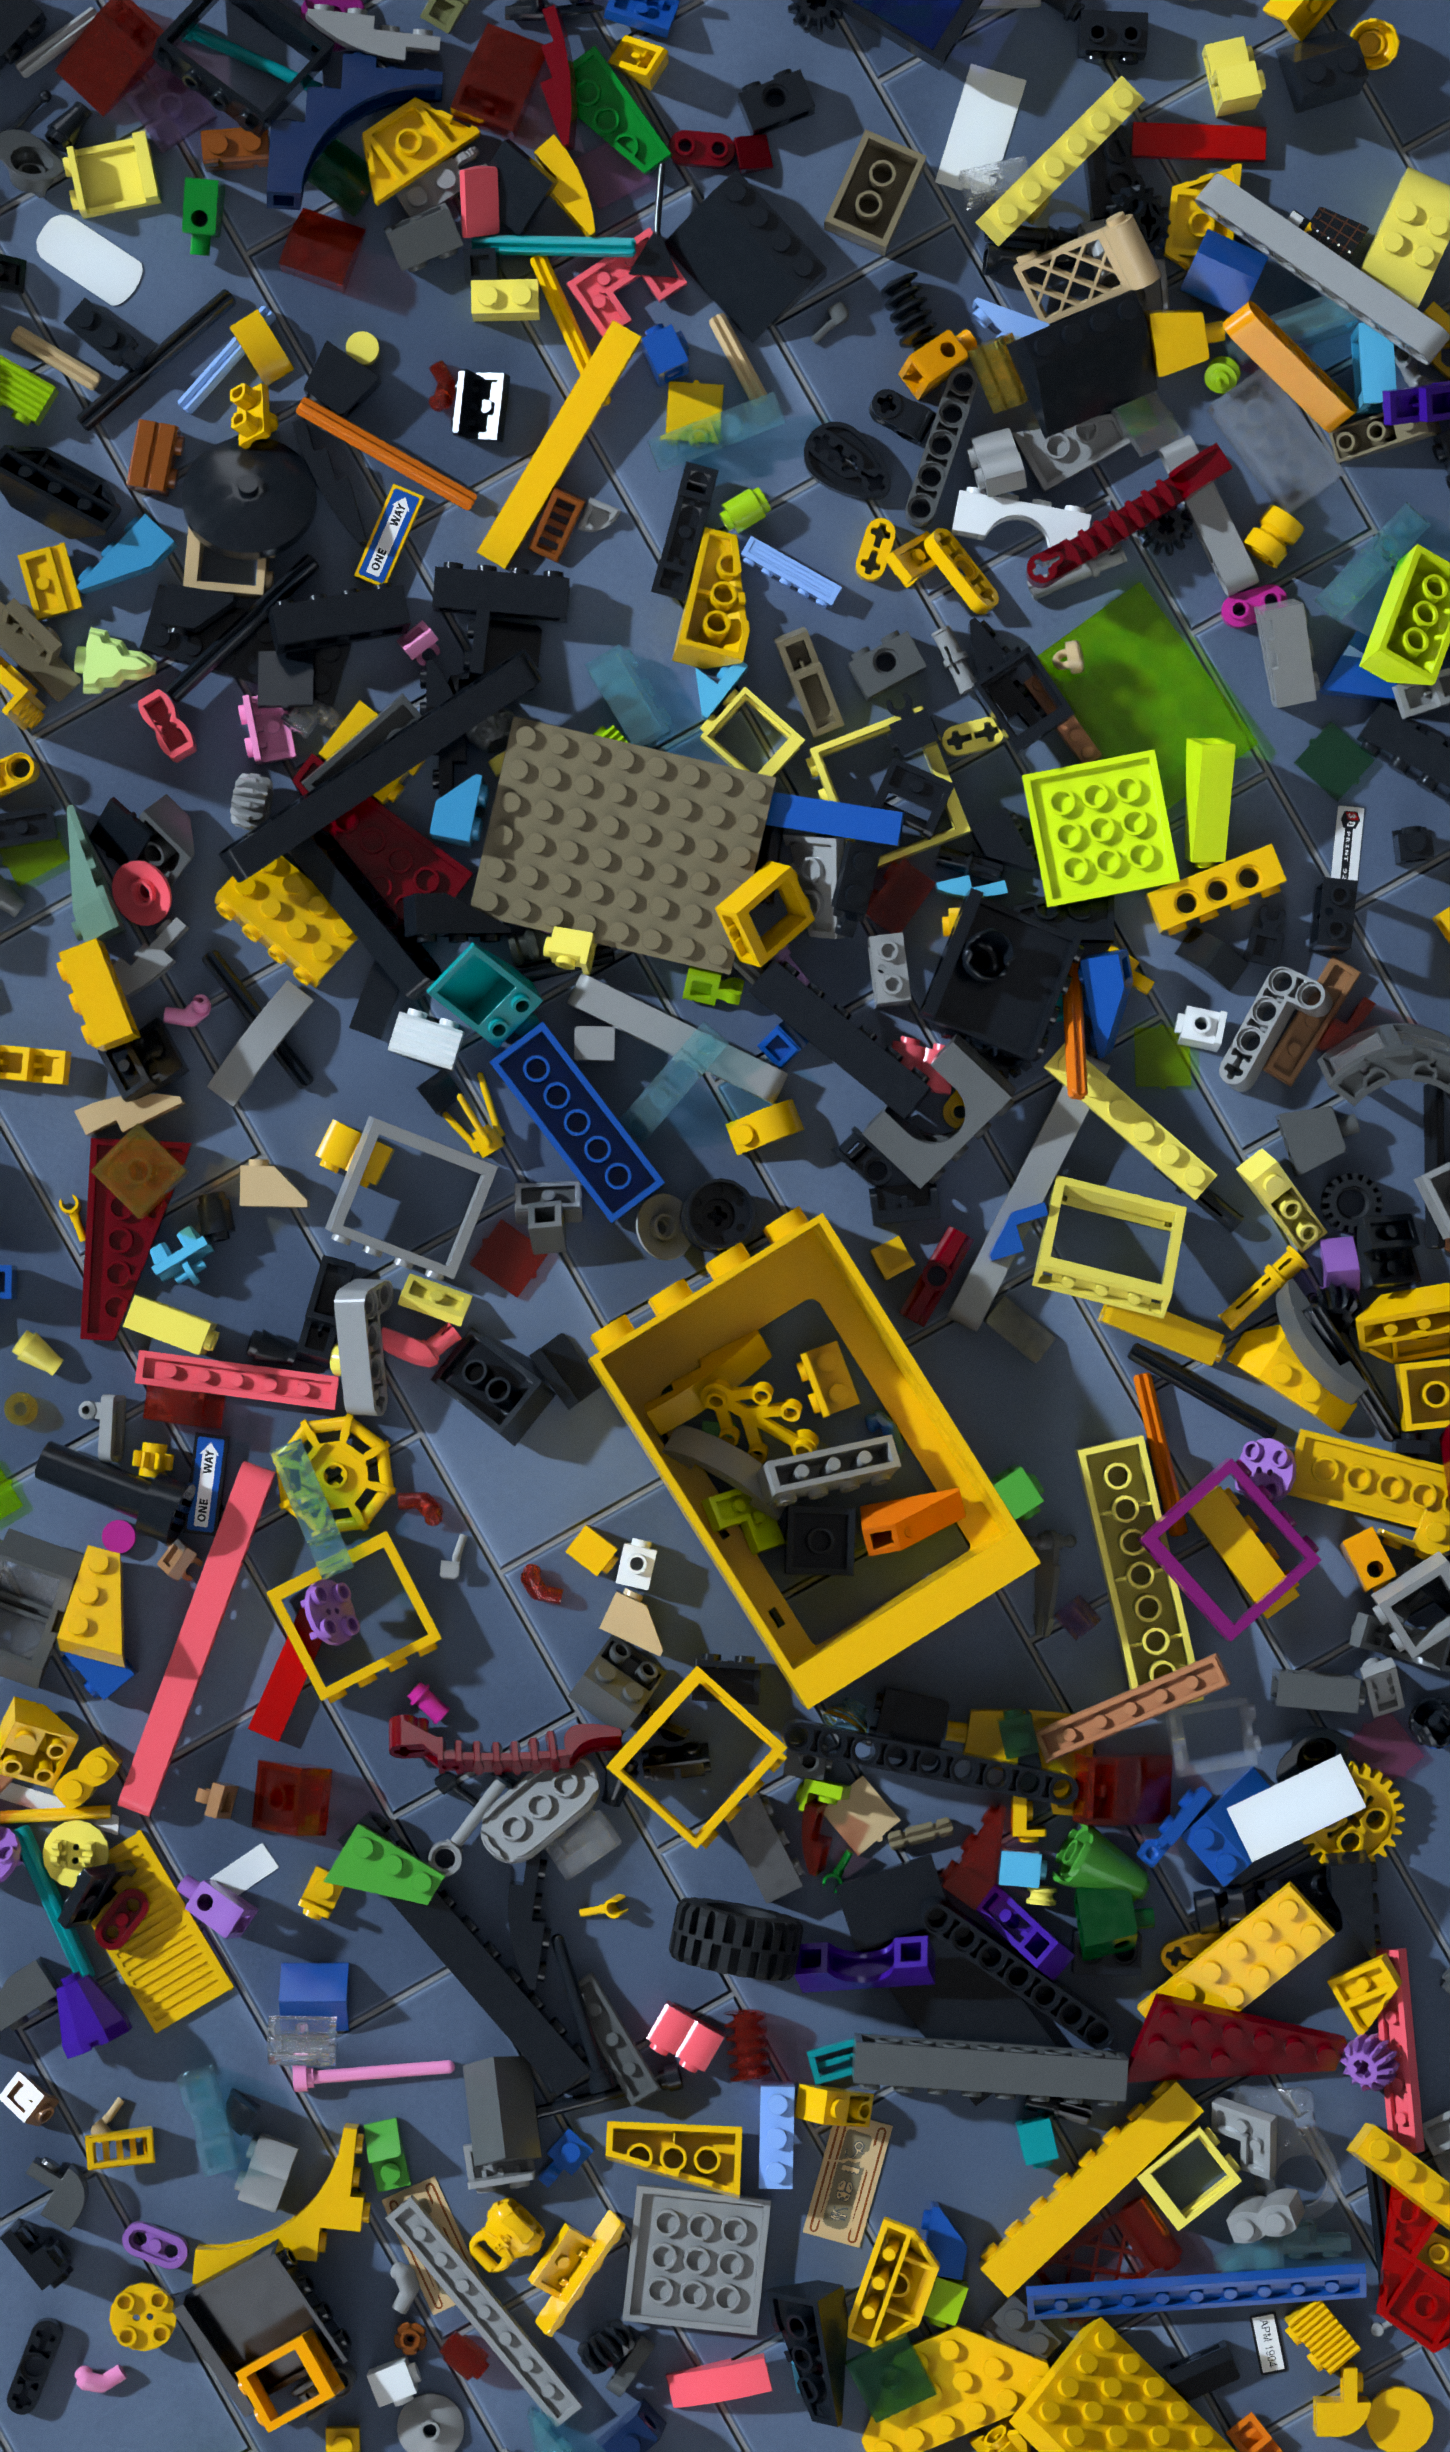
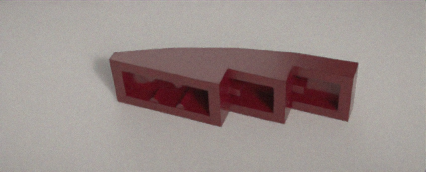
(561, 88)

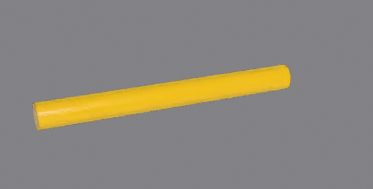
(55, 1814)

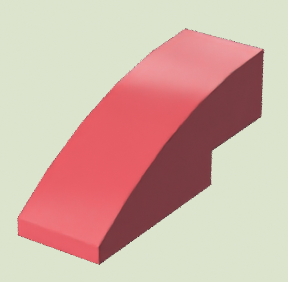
(719, 2381)

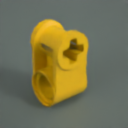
(8, 779)

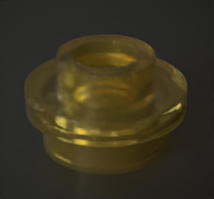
(29, 1401)

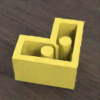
(1233, 76)

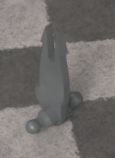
(1047, 1576)

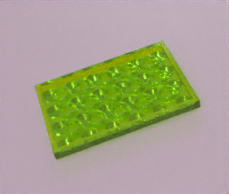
(1144, 689)

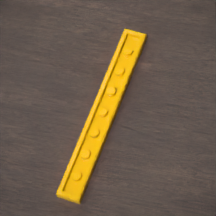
(559, 445)

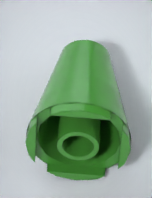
(1093, 1861)

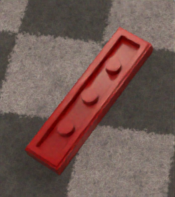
(1198, 142)
(284, 1684)

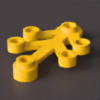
(756, 1417)

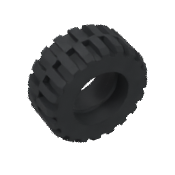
(736, 1939)

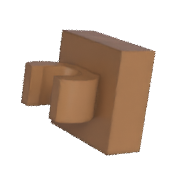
(177, 1559)
(219, 1799)

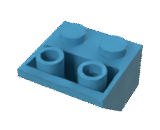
(457, 813)

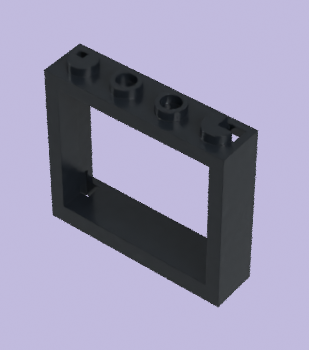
(276, 19)

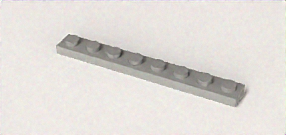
(484, 2311)

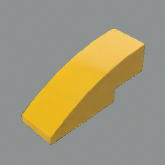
(570, 190)

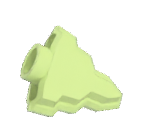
(109, 663)

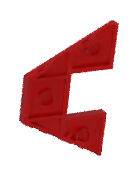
(1410, 2291)

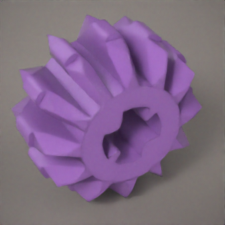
(1370, 2062)

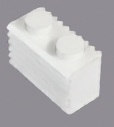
(426, 1040)

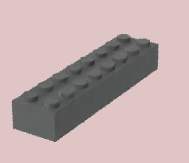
(989, 2067)

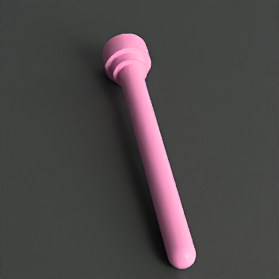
(307, 2077)

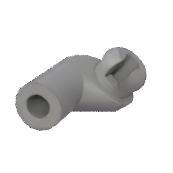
(407, 2284)

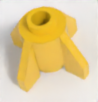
(1001, 2439)

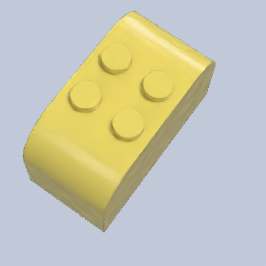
(1411, 237)

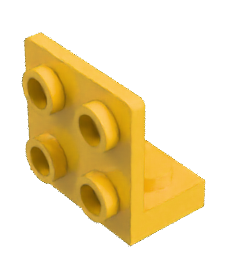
(828, 1379)

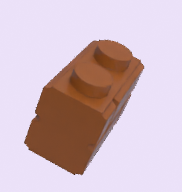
(234, 149)
(155, 457)

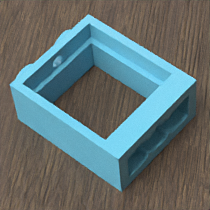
(1372, 369)

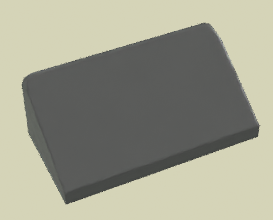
(567, 1191)

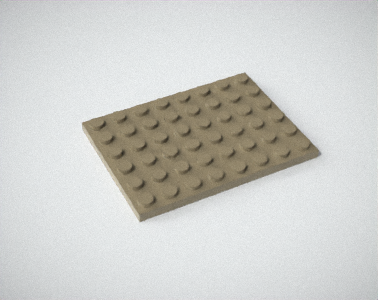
(620, 843)

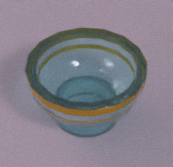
(847, 1715)

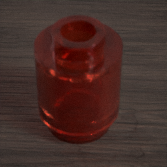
(464, 2356)

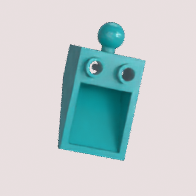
(488, 995)

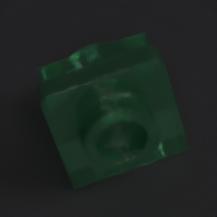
(1017, 1733)

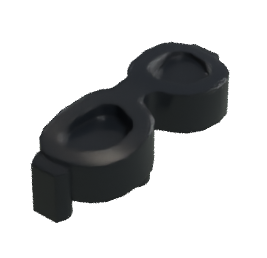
(668, 1731)

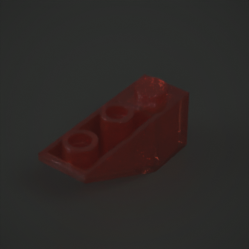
(977, 1867)

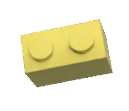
(505, 300)

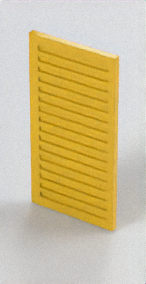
(167, 1956)

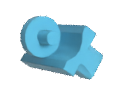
(186, 1261)

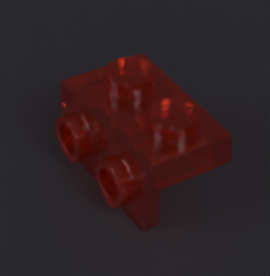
(899, 897)

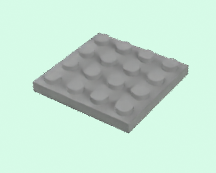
(696, 2259)

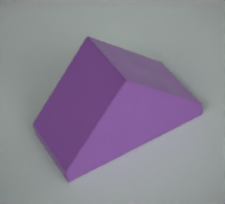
(1340, 1262)

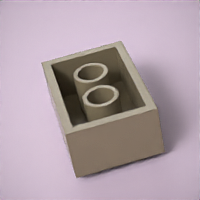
(875, 192)

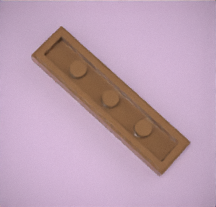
(1306, 1031)

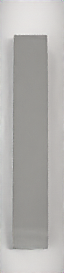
(670, 1035)

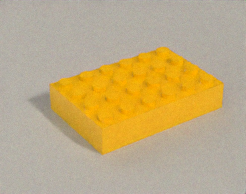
(1110, 2401)

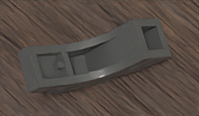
(1371, 1635)

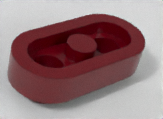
(701, 151)
(123, 1918)

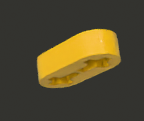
(868, 546)

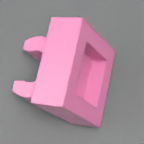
(417, 641)

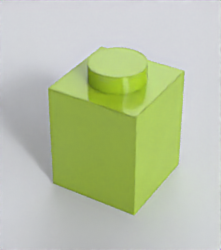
(946, 2301)

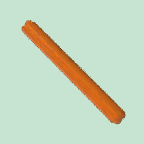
(386, 453)

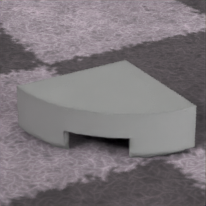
(598, 516)

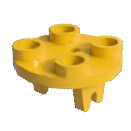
(145, 2332)

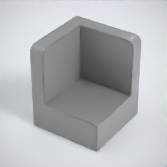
(594, 1044)

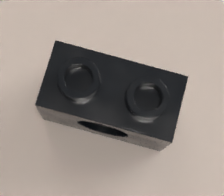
(764, 118)

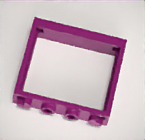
(1185, 1581)

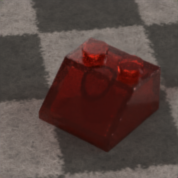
(322, 250)
(292, 1798)

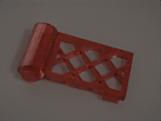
(1144, 2233)

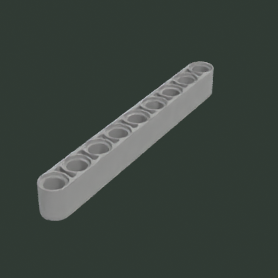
(1322, 269)
(1027, 1190)

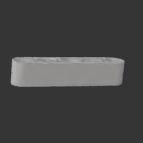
(1213, 525)

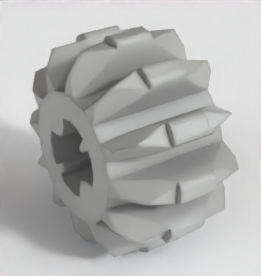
(251, 800)

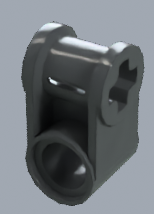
(308, 2390)

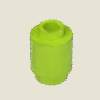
(744, 510)

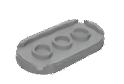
(538, 1811)

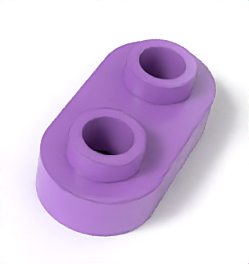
(155, 2246)

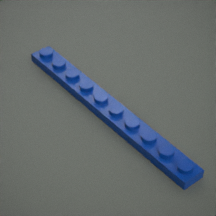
(1196, 2291)

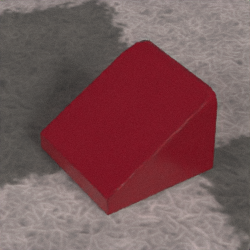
(752, 153)

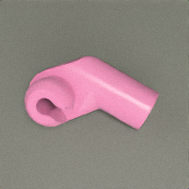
(191, 1014)
(99, 2382)

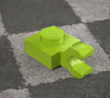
(706, 987)

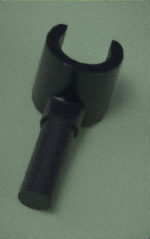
(447, 1782)

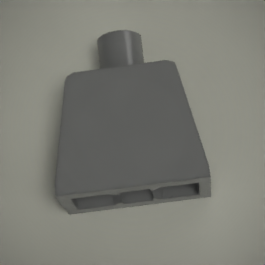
(1314, 1136)

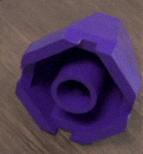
(87, 2015)

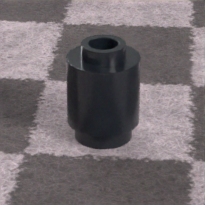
(215, 1216)

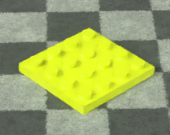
(1100, 828)

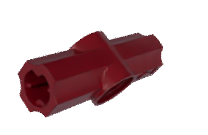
(947, 1256)

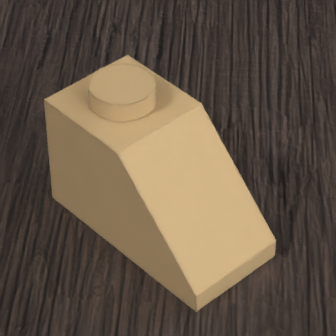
(268, 1187)
(632, 1621)

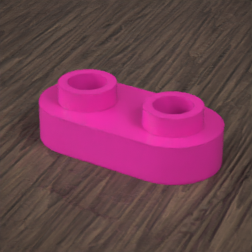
(1249, 600)

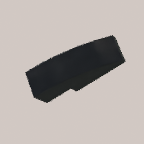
(319, 1328)

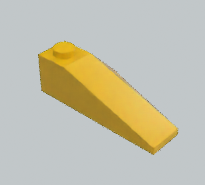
(714, 615)

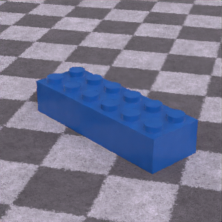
(577, 1122)

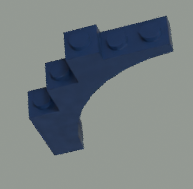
(329, 112)

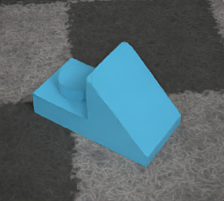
(713, 694)

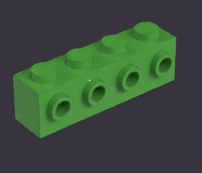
(1019, 1491)

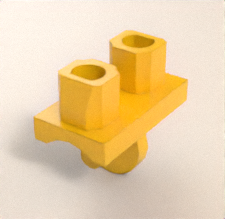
(253, 416)

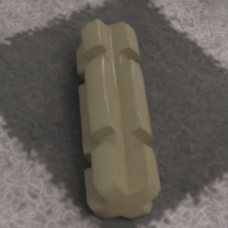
(920, 1833)

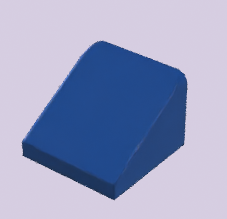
(782, 1044)

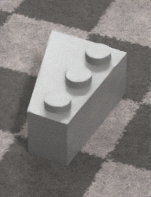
(1287, 652)

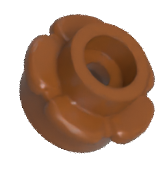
(415, 2330)

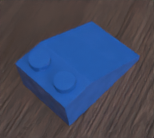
(1214, 1834)

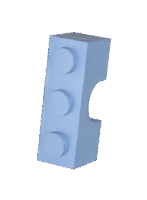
(776, 2135)

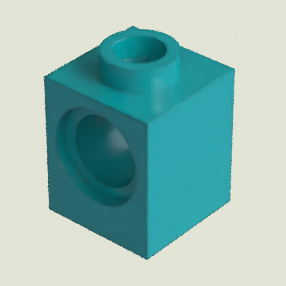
(1037, 2141)

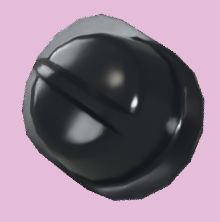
(1309, 1749)

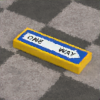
(389, 536)

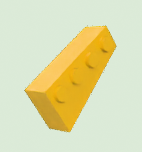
(683, 2152)

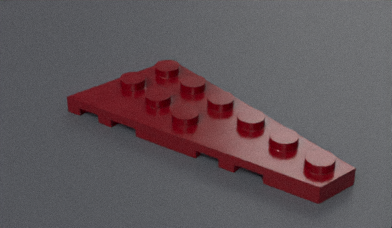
(390, 851)
(115, 1248)
(1209, 2041)

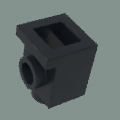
(1412, 845)

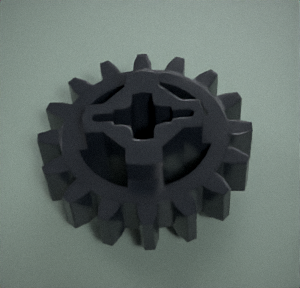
(1146, 211)

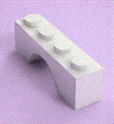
(979, 514)

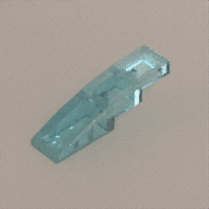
(311, 1509)

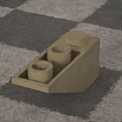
(1372, 436)

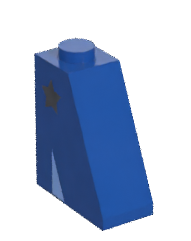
(1351, 680)

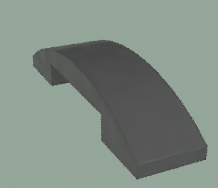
(1310, 1349)

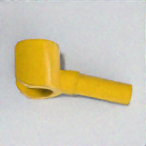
(75, 1217)
(608, 1908)

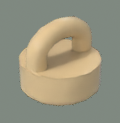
(1074, 656)

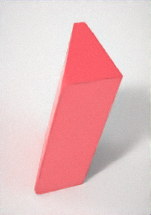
(479, 201)

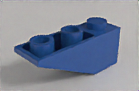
(1107, 988)

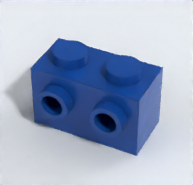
(665, 353)

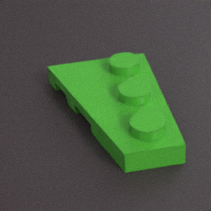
(383, 1868)

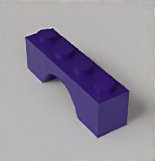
(902, 1963)

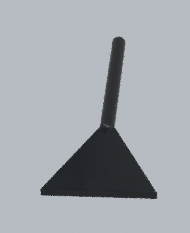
(655, 257)

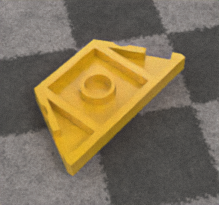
(410, 145)
(1189, 221)

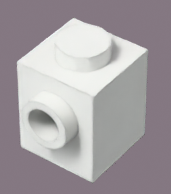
(636, 1564)
(394, 2381)

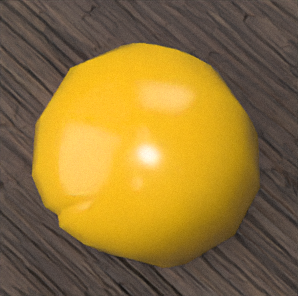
(1377, 42)

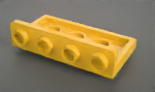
(24, 707)
(288, 918)

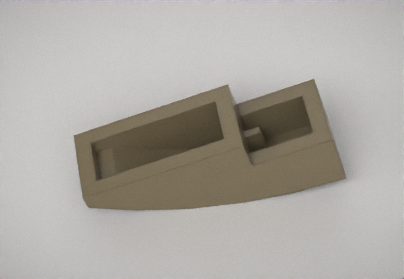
(808, 681)

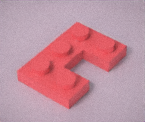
(599, 283)

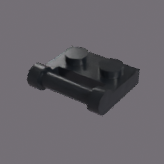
(917, 788)

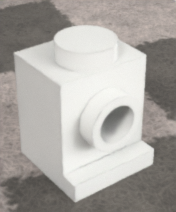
(1206, 1039)

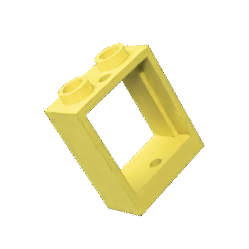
(733, 703)
(171, 1325)
(1178, 2217)

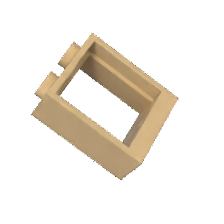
(193, 571)

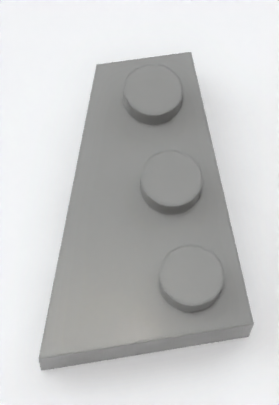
(817, 866)

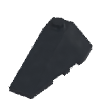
(815, 2332)

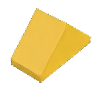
(640, 60)

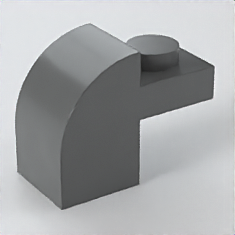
(69, 2190)

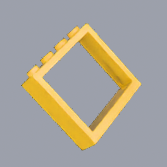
(368, 1673)
(749, 1785)

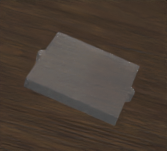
(1147, 423)

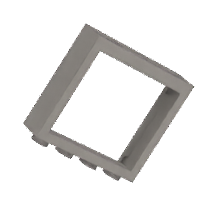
(376, 1246)

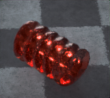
(748, 2044)

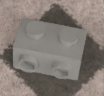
(487, 2177)

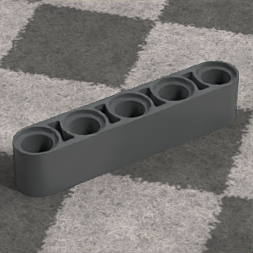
(941, 431)

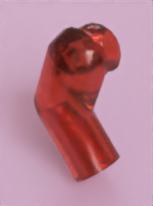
(445, 389)
(424, 1503)
(536, 1587)

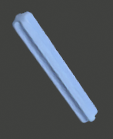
(217, 370)

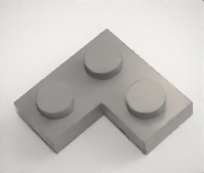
(1254, 2129)

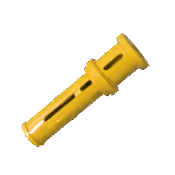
(1274, 1278)

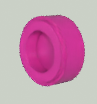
(119, 1536)

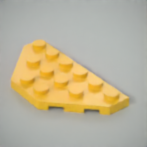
(975, 2386)

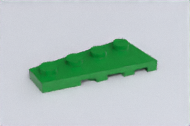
(614, 114)

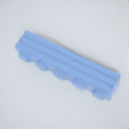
(790, 572)

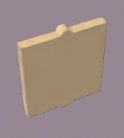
(861, 1817)

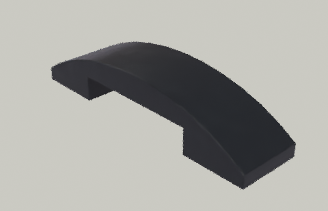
(685, 531)

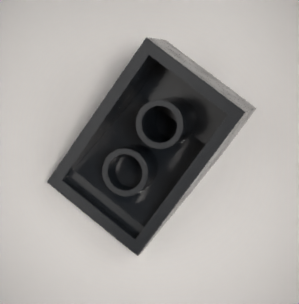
(493, 1386)

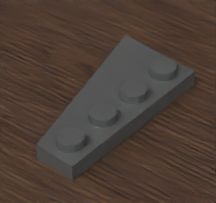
(383, 726)

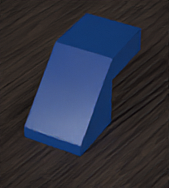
(1009, 1238)

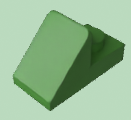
(387, 2154)

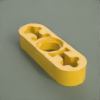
(949, 554)

